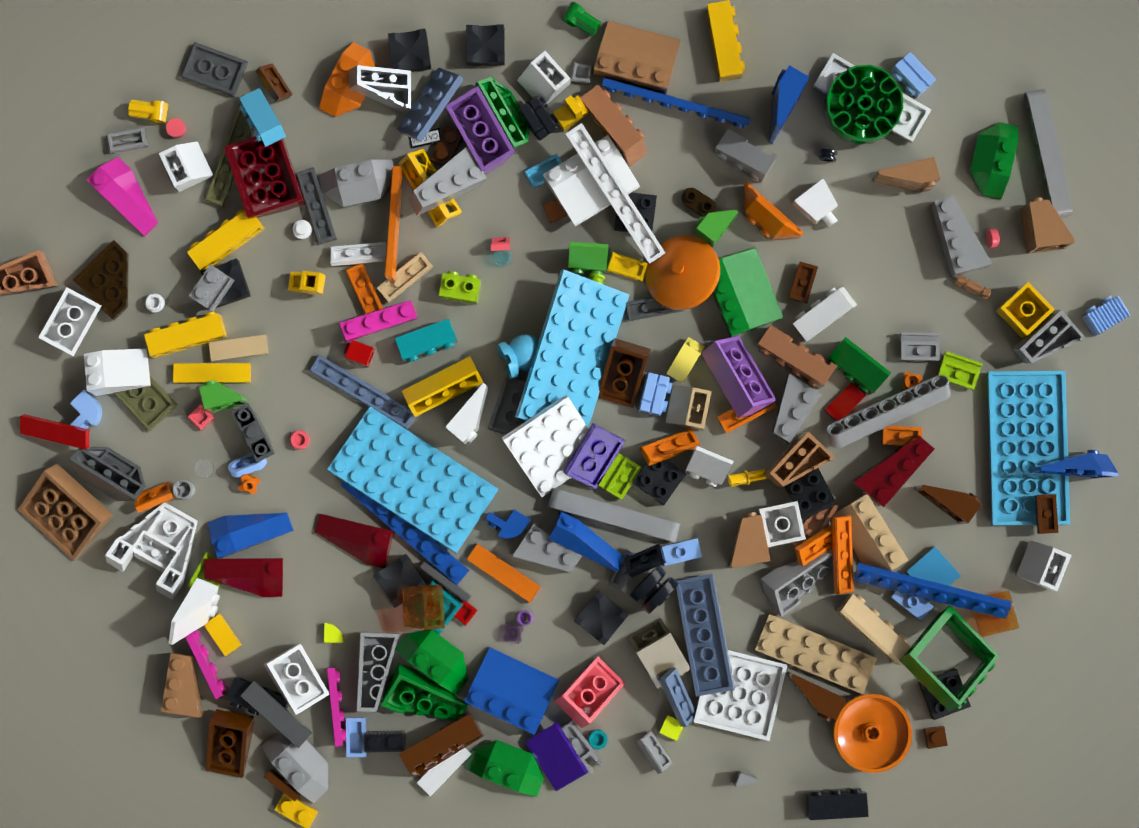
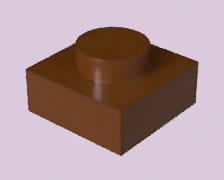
(935, 737)

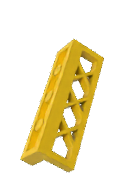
(416, 175)

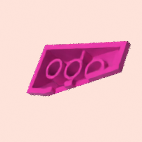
(119, 186)

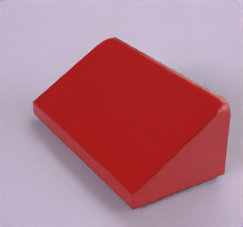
(845, 402)

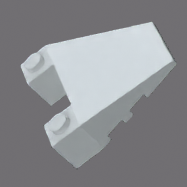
(160, 541)

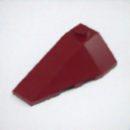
(360, 540)
(251, 575)

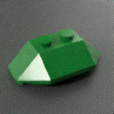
(505, 110)
(994, 159)
(435, 658)
(506, 767)

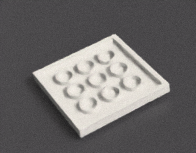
(547, 444)
(752, 704)

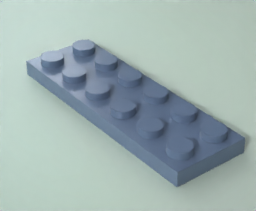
(704, 635)

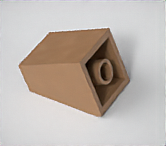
(1044, 227)
(749, 542)

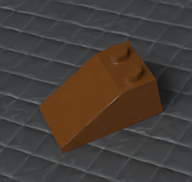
(623, 372)
(954, 503)
(822, 700)
(229, 743)

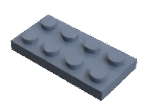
(430, 104)

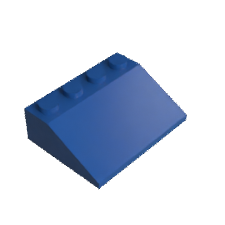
(786, 94)
(511, 690)

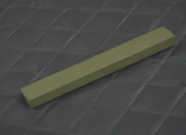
(223, 175)

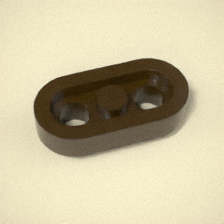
(698, 202)

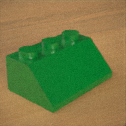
(858, 366)

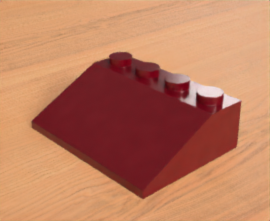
(264, 177)

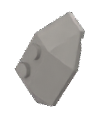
(357, 182)
(300, 766)

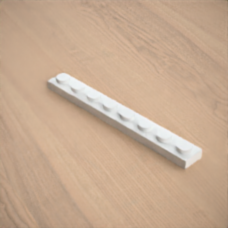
(615, 193)

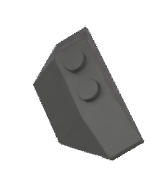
(109, 473)

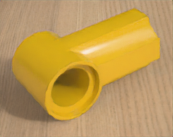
(153, 111)

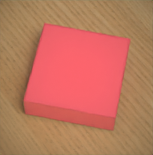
(500, 243)
(201, 417)

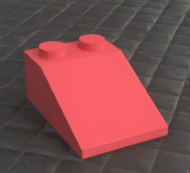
(590, 692)

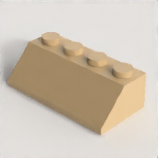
(871, 536)
(873, 629)

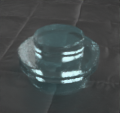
(502, 258)

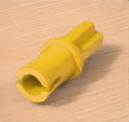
(746, 477)

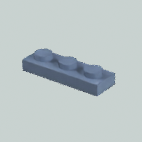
(678, 697)

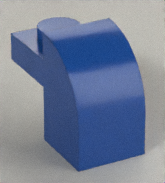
(512, 527)

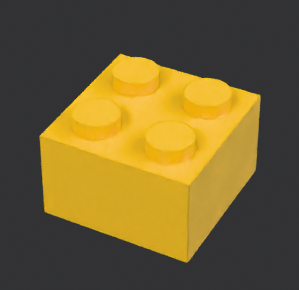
(1025, 310)

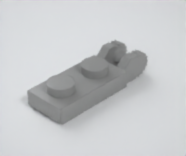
(580, 745)

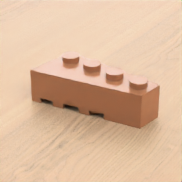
(615, 124)
(26, 274)
(795, 357)

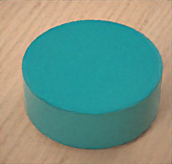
(597, 739)

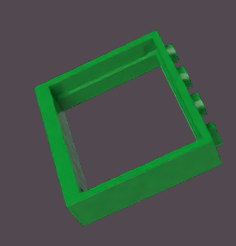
(970, 638)

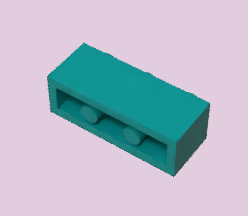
(426, 341)

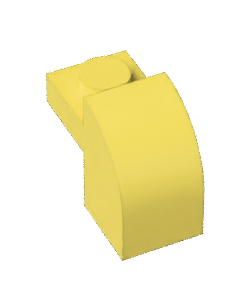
(685, 360)

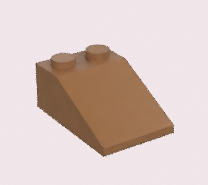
(911, 176)

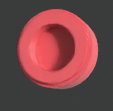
(175, 128)
(992, 238)
(299, 440)

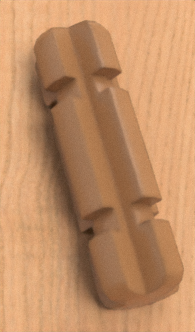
(972, 287)

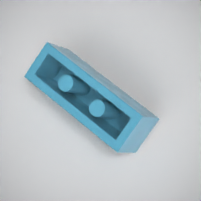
(261, 117)

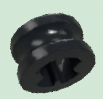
(828, 155)

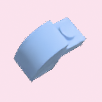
(89, 410)

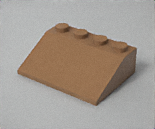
(636, 57)
(64, 511)

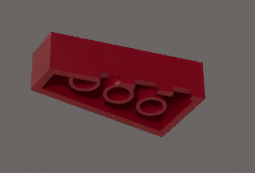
(893, 471)

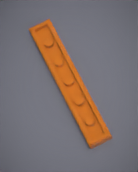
(393, 223)

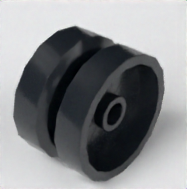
(656, 592)

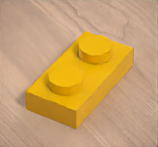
(296, 811)

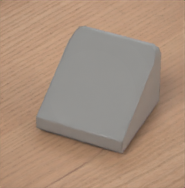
(744, 779)

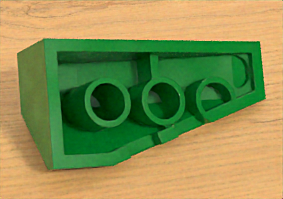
(417, 694)

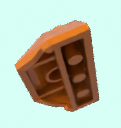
(337, 96)
(767, 216)

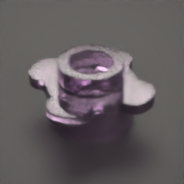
(509, 629)

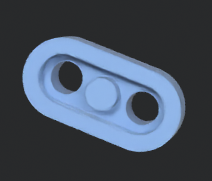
(245, 465)

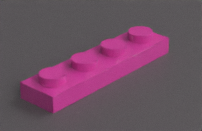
(377, 321)
(209, 669)
(335, 698)

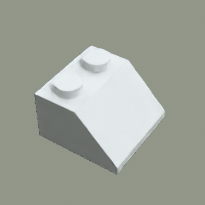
(782, 524)

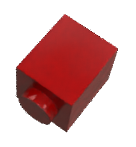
(359, 353)

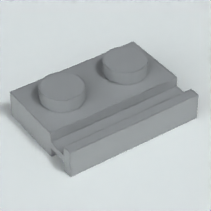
(211, 288)
(919, 346)

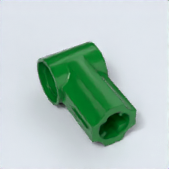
(576, 16)

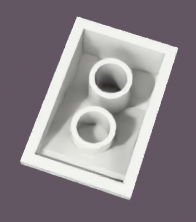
(116, 370)
(467, 420)
(708, 466)
(195, 610)
(296, 678)

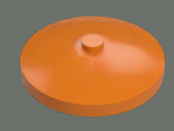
(684, 273)
(872, 733)

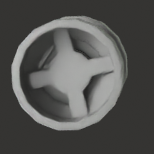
(180, 489)

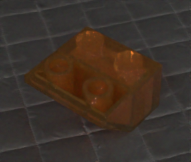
(423, 607)

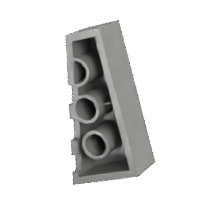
(449, 182)
(958, 240)
(374, 663)

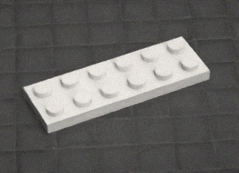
(913, 113)

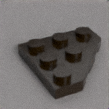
(107, 280)

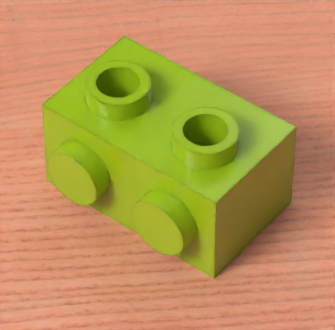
(460, 288)

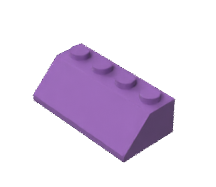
(480, 130)
(738, 376)

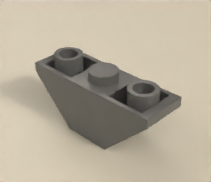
(253, 432)

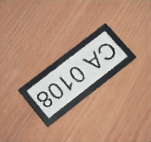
(432, 136)

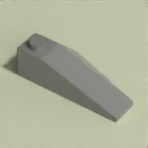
(790, 582)

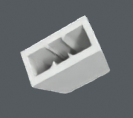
(817, 204)

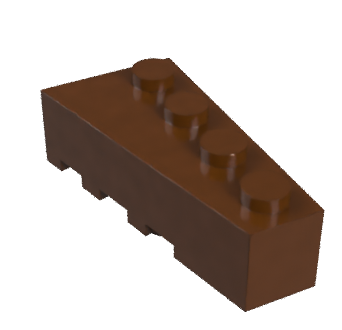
(441, 745)

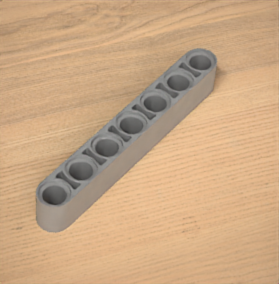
(1048, 151)
(888, 411)
(614, 515)

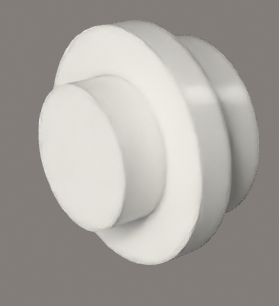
(302, 229)
(154, 303)

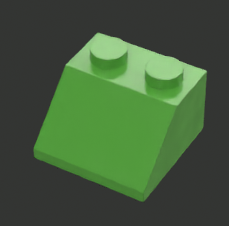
(714, 225)
(587, 257)
(219, 397)

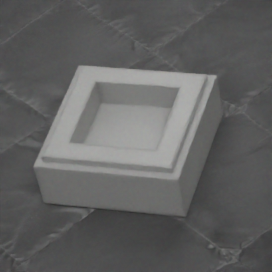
(581, 73)

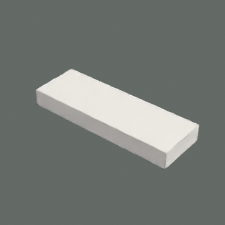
(358, 253)
(439, 774)

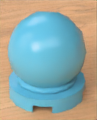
(518, 354)

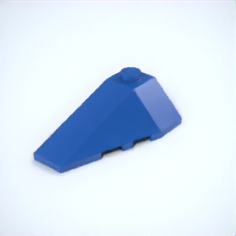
(1081, 465)
(240, 532)
(579, 538)

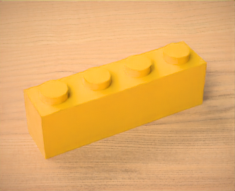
(724, 41)
(225, 240)
(185, 335)
(442, 386)

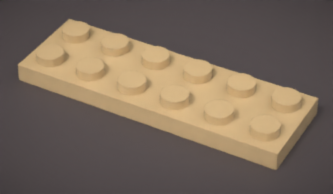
(815, 654)

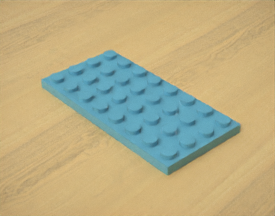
(573, 346)
(1025, 431)
(413, 479)

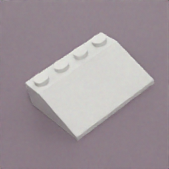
(577, 188)

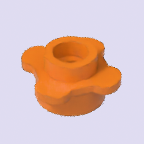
(908, 377)
(248, 479)

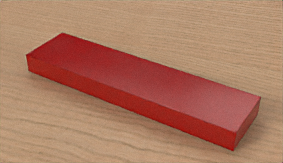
(54, 431)

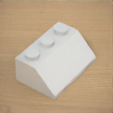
(70, 321)

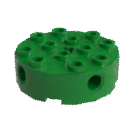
(882, 102)

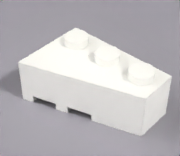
(824, 313)

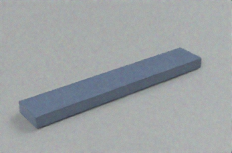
(362, 391)

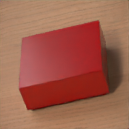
(465, 613)

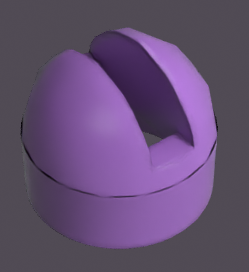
(521, 618)

